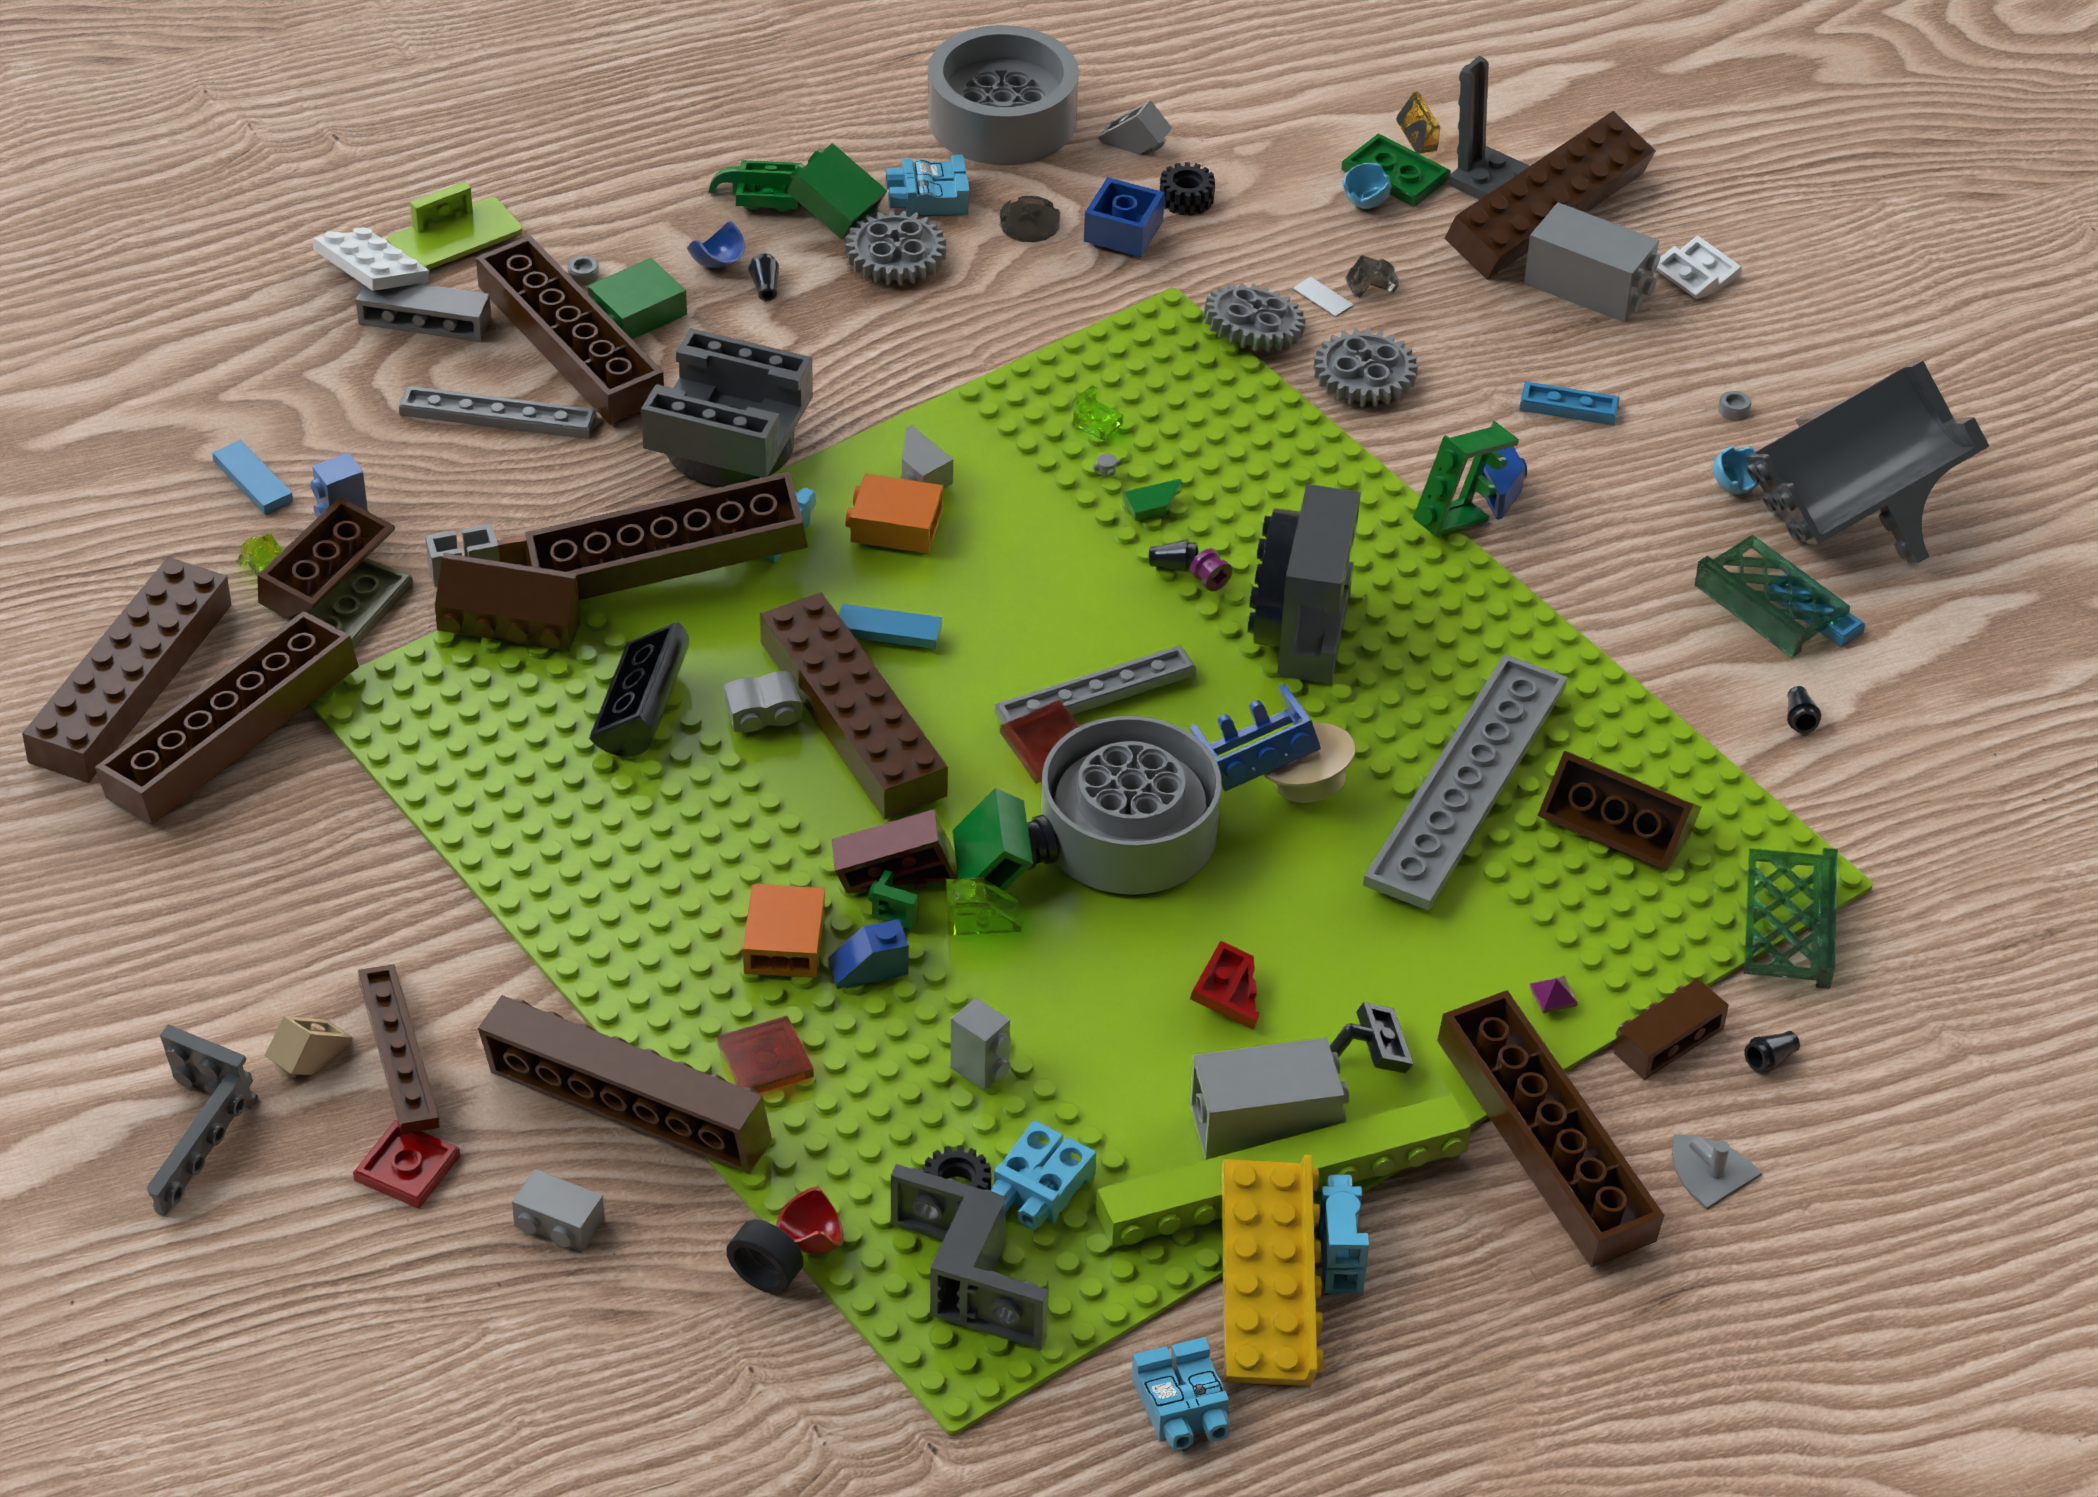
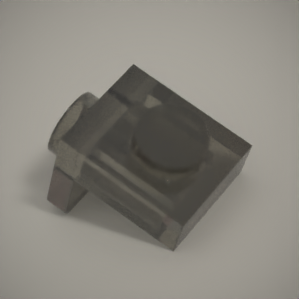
(1371, 272)

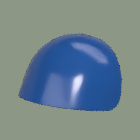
(720, 249)

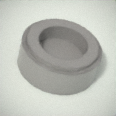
(583, 269)
(1734, 405)

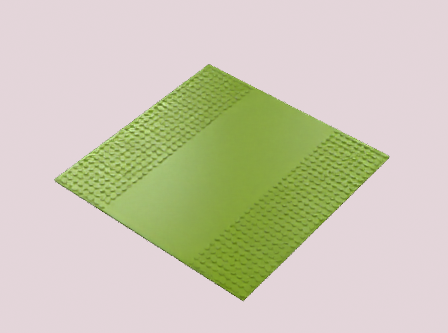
(643, 866)

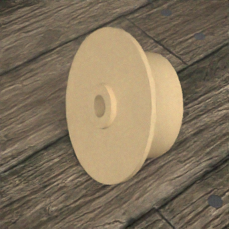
(1320, 772)

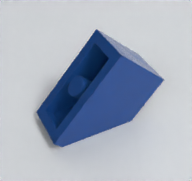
(1507, 482)
(871, 955)

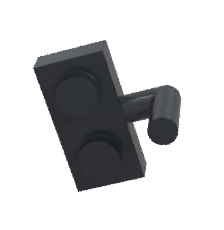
(1383, 1037)

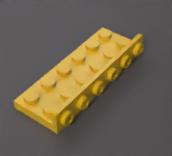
(1270, 1272)

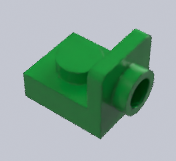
(893, 903)

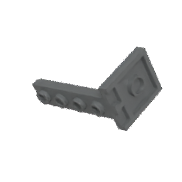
(1479, 166)
(222, 1076)

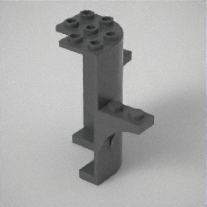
(1866, 456)

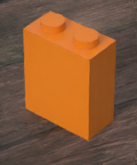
(895, 513)
(784, 930)

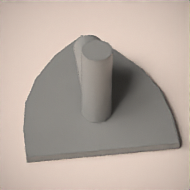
(1710, 1168)

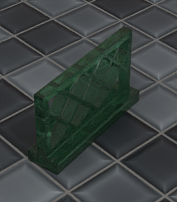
(1755, 607)
(1821, 923)

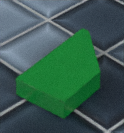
(1152, 499)

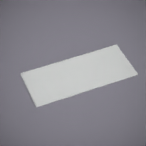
(1323, 296)

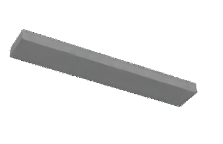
(498, 412)
(1105, 685)

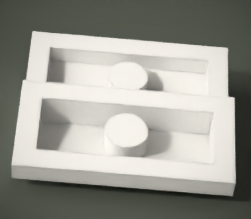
(1698, 268)

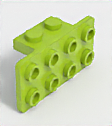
(452, 226)

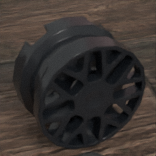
(1042, 841)

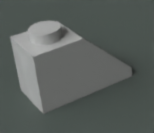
(1137, 130)
(925, 460)

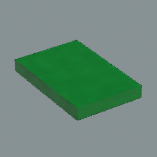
(1410, 173)

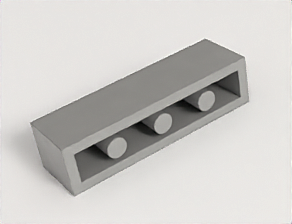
(426, 310)

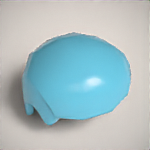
(1367, 185)
(1732, 472)

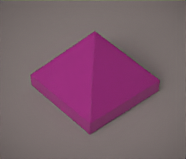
(1553, 994)

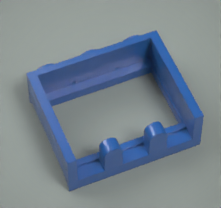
(1268, 752)

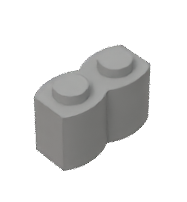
(762, 701)

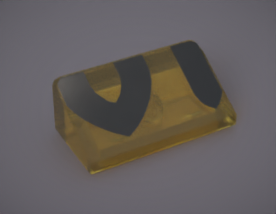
(1419, 125)

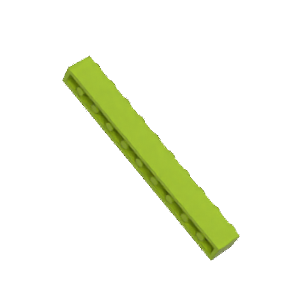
(1353, 1148)

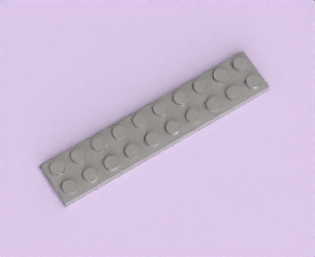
(1465, 782)

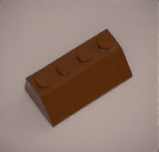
(320, 558)
(507, 602)
(1618, 810)

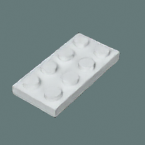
(370, 259)

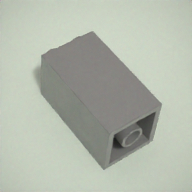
(1591, 262)
(1265, 1094)

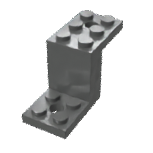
(962, 1273)

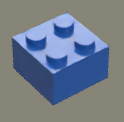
(1124, 217)

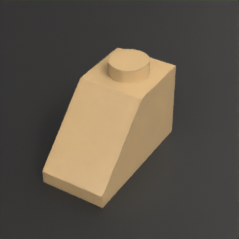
(305, 1045)

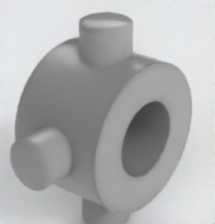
(1106, 465)

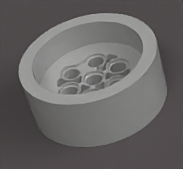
(1002, 94)
(1132, 804)

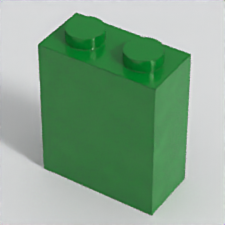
(835, 190)
(640, 298)
(994, 840)

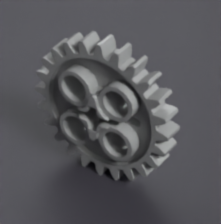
(895, 247)
(1254, 317)
(1365, 367)

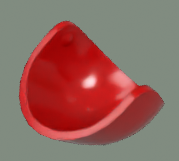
(812, 1222)

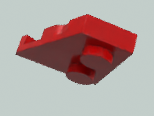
(1229, 985)

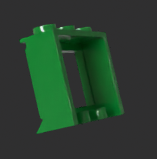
(1435, 508)

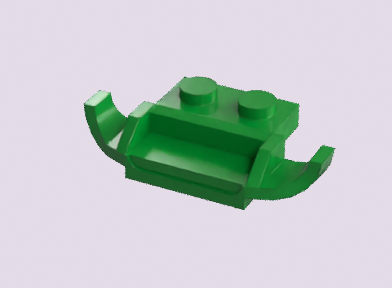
(759, 184)

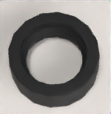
(780, 1261)

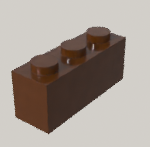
(1670, 1028)

